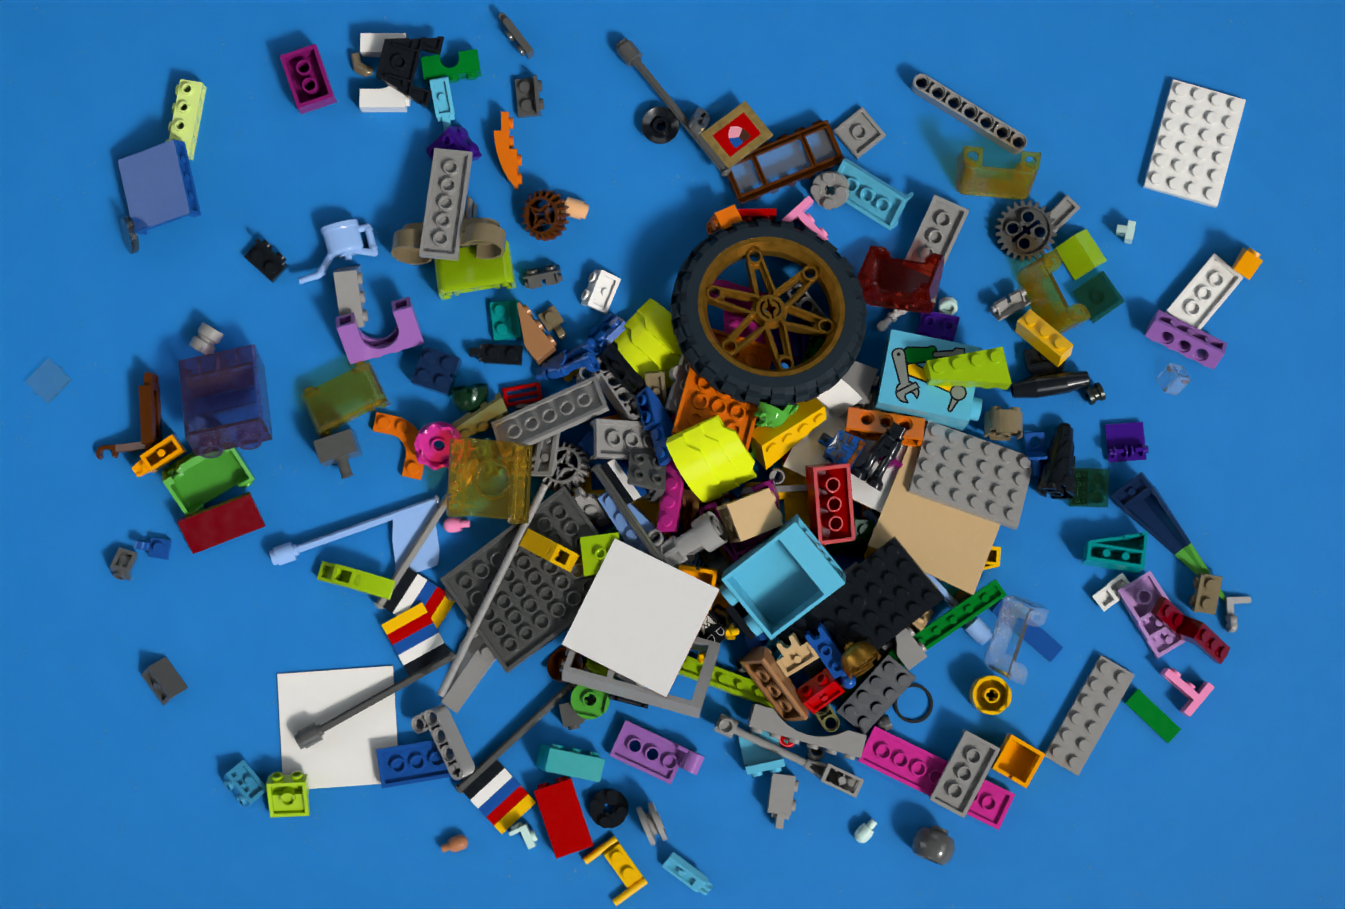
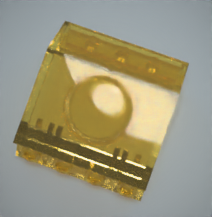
(489, 479)

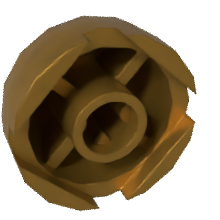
(858, 658)

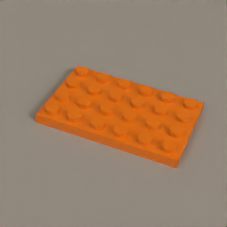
(702, 401)

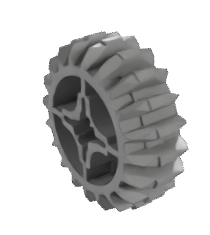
(567, 454)

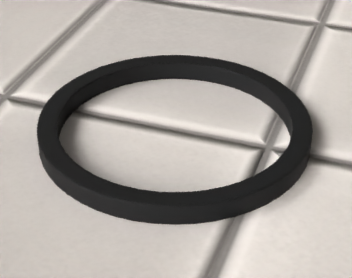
(928, 713)

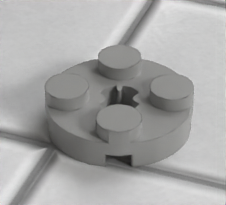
(823, 197)

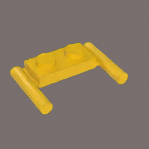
(622, 865)

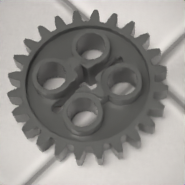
(1015, 217)

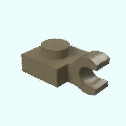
(552, 320)

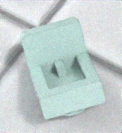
(528, 836)

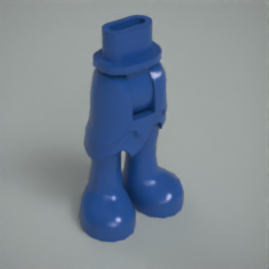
(562, 364)

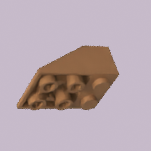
(536, 342)

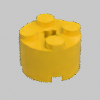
(996, 704)

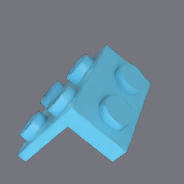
(759, 759)

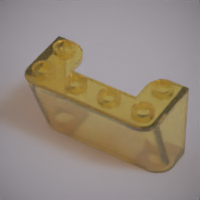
(995, 182)

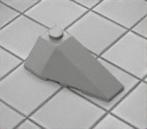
(469, 674)

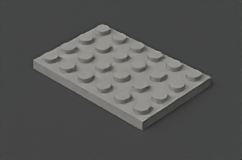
(971, 475)

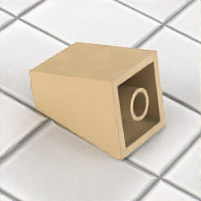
(750, 515)

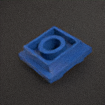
(607, 330)

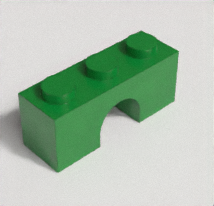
(467, 67)

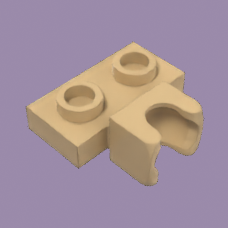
(795, 655)

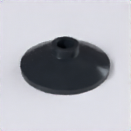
(658, 116)

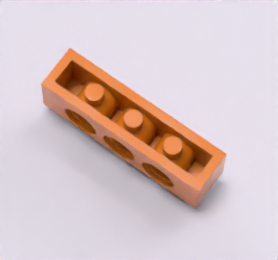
(872, 431)

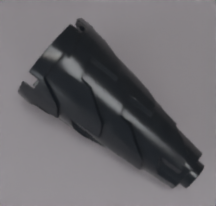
(1058, 471)

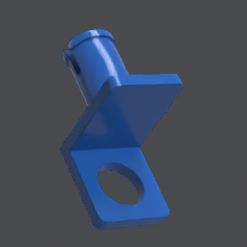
(1035, 453)

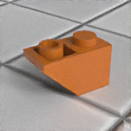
(723, 219)

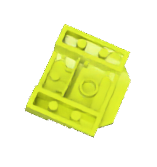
(650, 341)
(711, 458)

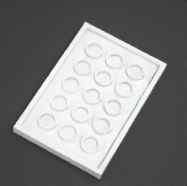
(1194, 143)

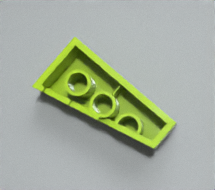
(972, 369)

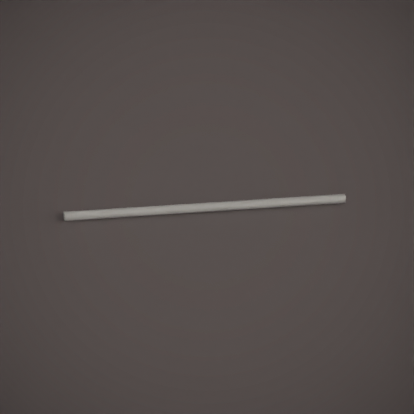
(491, 592)

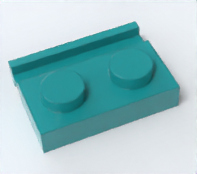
(505, 320)

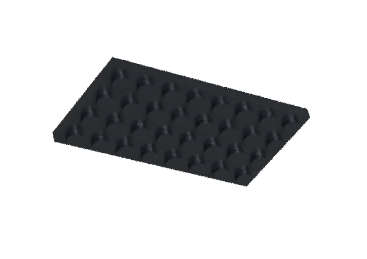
(873, 605)

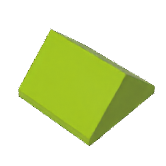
(1080, 254)

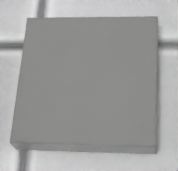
(859, 133)

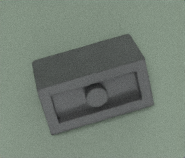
(164, 680)

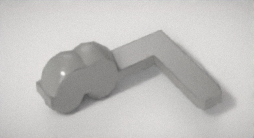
(1230, 617)

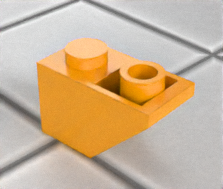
(1247, 262)

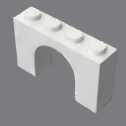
(382, 99)

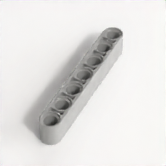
(965, 105)

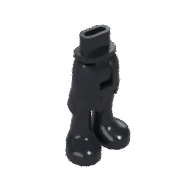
(886, 447)

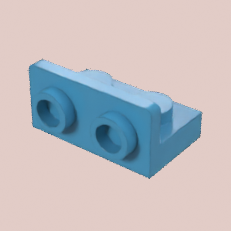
(244, 784)

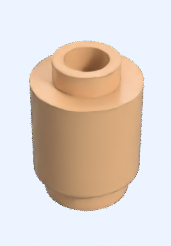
(577, 208)

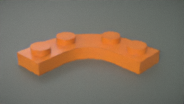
(407, 434)

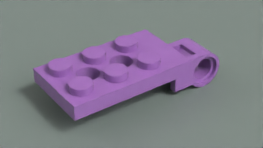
(669, 758)

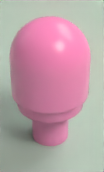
(455, 524)

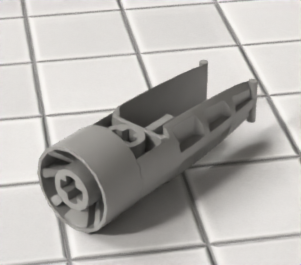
(705, 534)

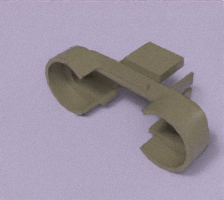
(482, 232)

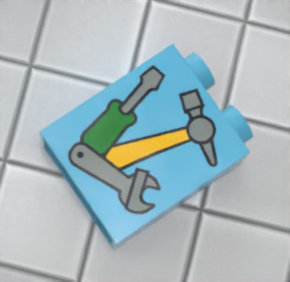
(905, 388)

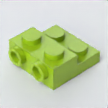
(288, 794)

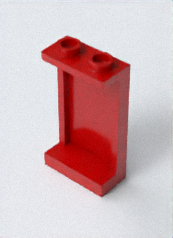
(563, 817)

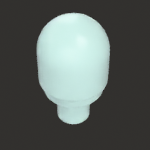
(865, 831)

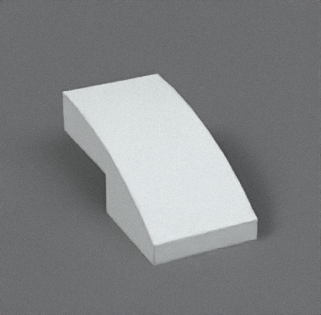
(1108, 594)

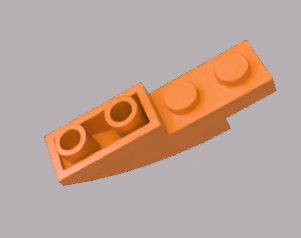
(508, 157)

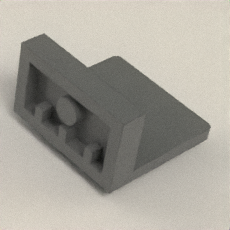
(646, 473)

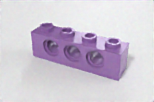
(1194, 339)

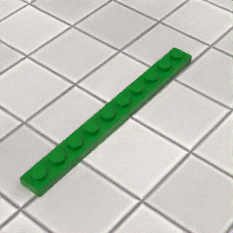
(950, 621)

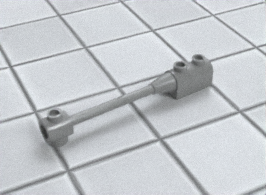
(824, 772)

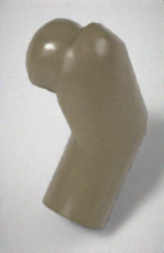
(359, 67)

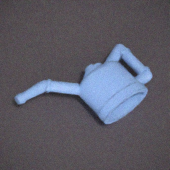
(343, 241)

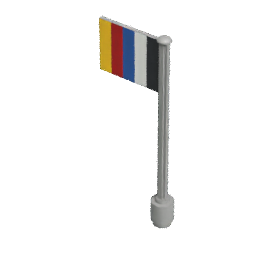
(413, 588)

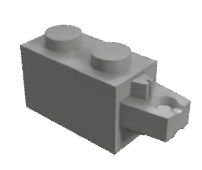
(781, 797)

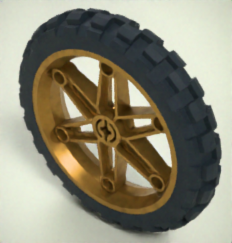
(719, 366)

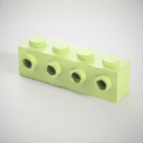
(187, 114)

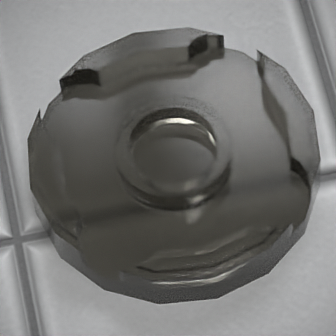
(129, 236)

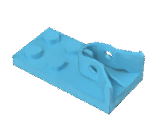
(873, 195)

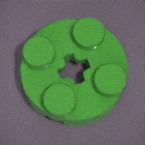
(581, 706)

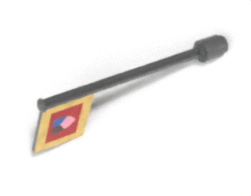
(723, 142)

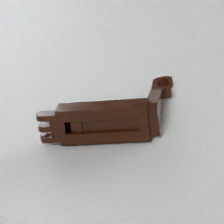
(149, 420)

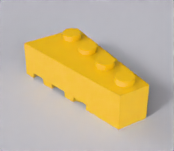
(772, 443)

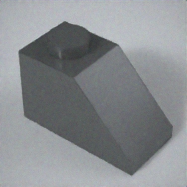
(570, 717)

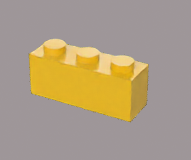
(1044, 338)

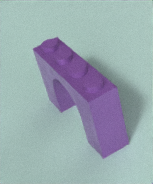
(361, 347)

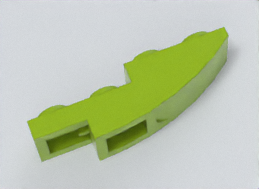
(356, 580)

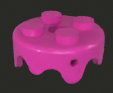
(424, 445)

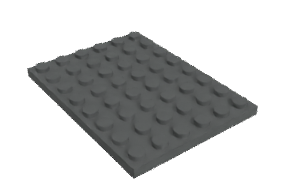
(535, 595)

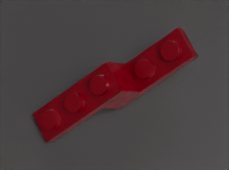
(1190, 630)

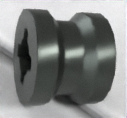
(1094, 393)

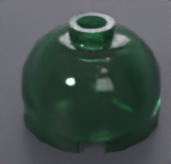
(469, 397)

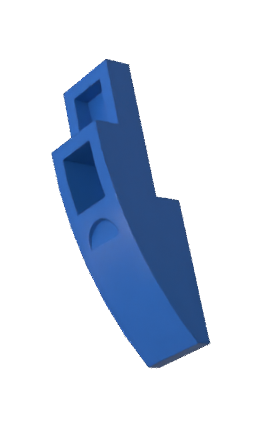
(657, 421)

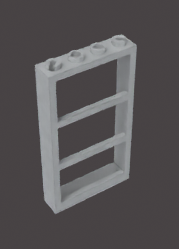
(645, 695)

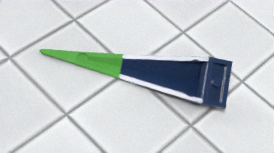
(1147, 507)

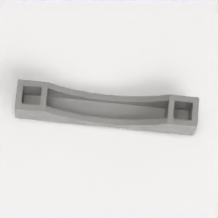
(906, 647)
(846, 741)

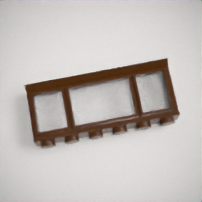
(785, 162)

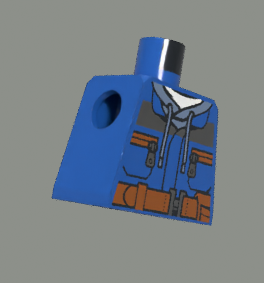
(842, 448)

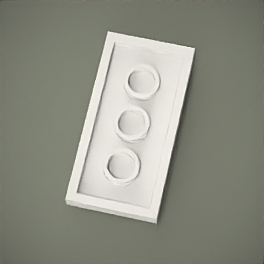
(1205, 292)

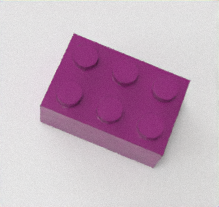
(308, 79)

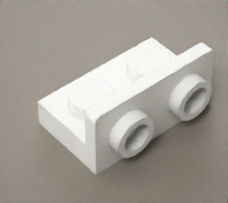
(600, 290)

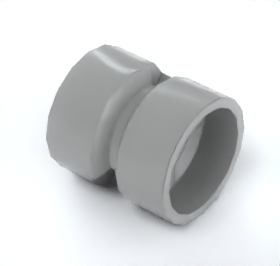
(206, 339)

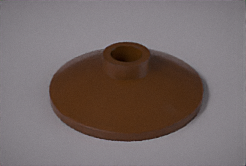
(555, 663)

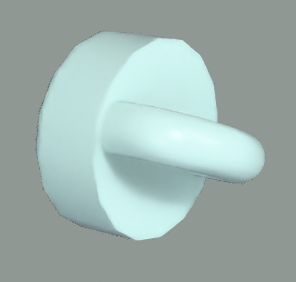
(948, 305)

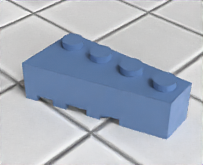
(623, 525)

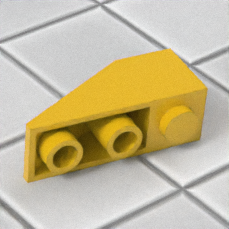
(549, 550)

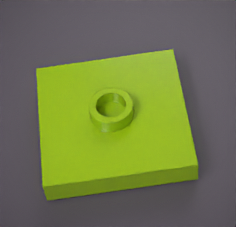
(594, 551)

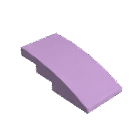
(1139, 601)

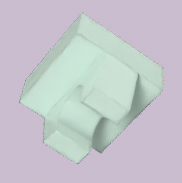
(1126, 231)

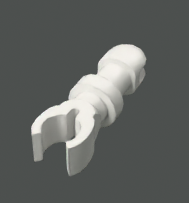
(891, 317)

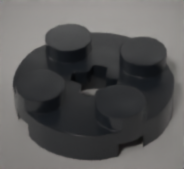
(606, 819)

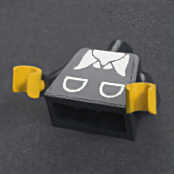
(717, 627)

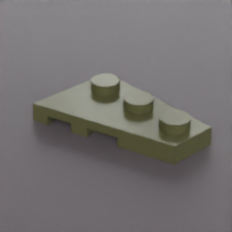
(481, 419)

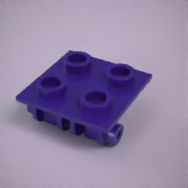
(938, 325)
(1125, 442)

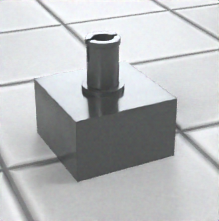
(338, 449)

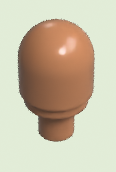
(455, 844)

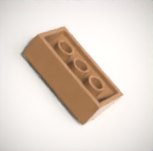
(774, 684)

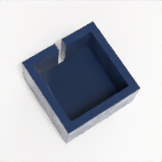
(435, 370)

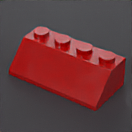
(830, 502)

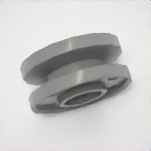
(651, 823)

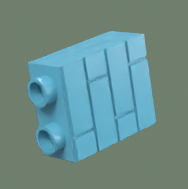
(782, 578)

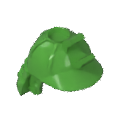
(774, 415)

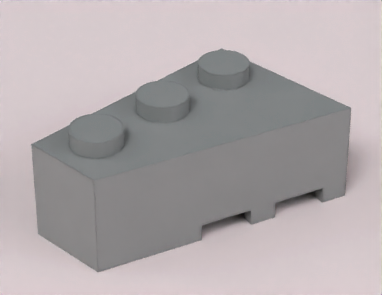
(350, 292)

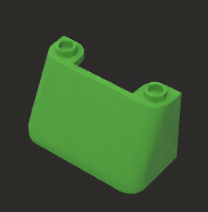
(200, 479)

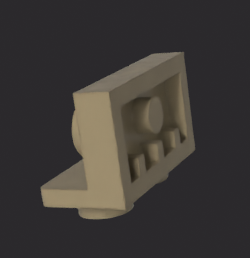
(1206, 593)

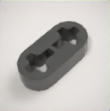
(698, 121)

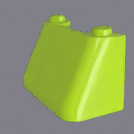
(473, 273)

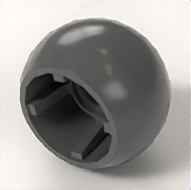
(934, 845)

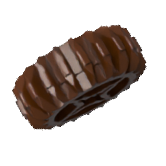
(535, 215)

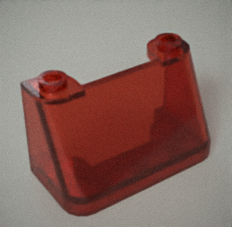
(900, 282)

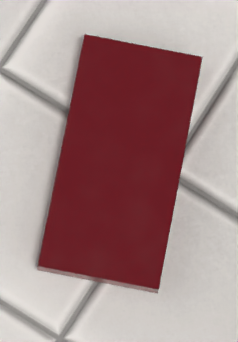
(221, 522)

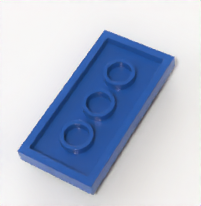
(410, 764)

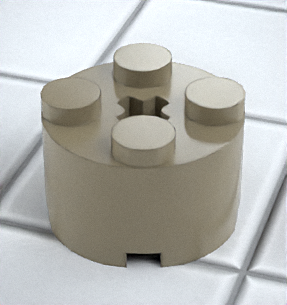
(1003, 423)

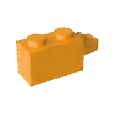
(159, 456)

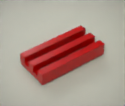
(520, 387)

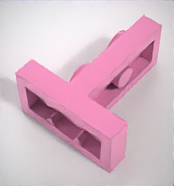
(805, 220)
(1188, 690)

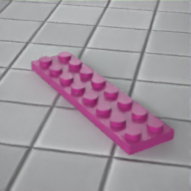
(922, 771)

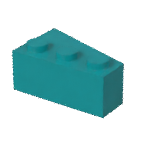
(1117, 553)
(570, 762)

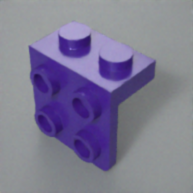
(455, 139)

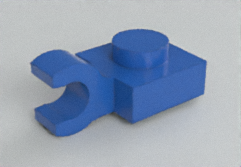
(157, 548)

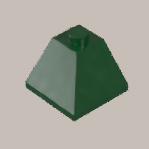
(863, 533)

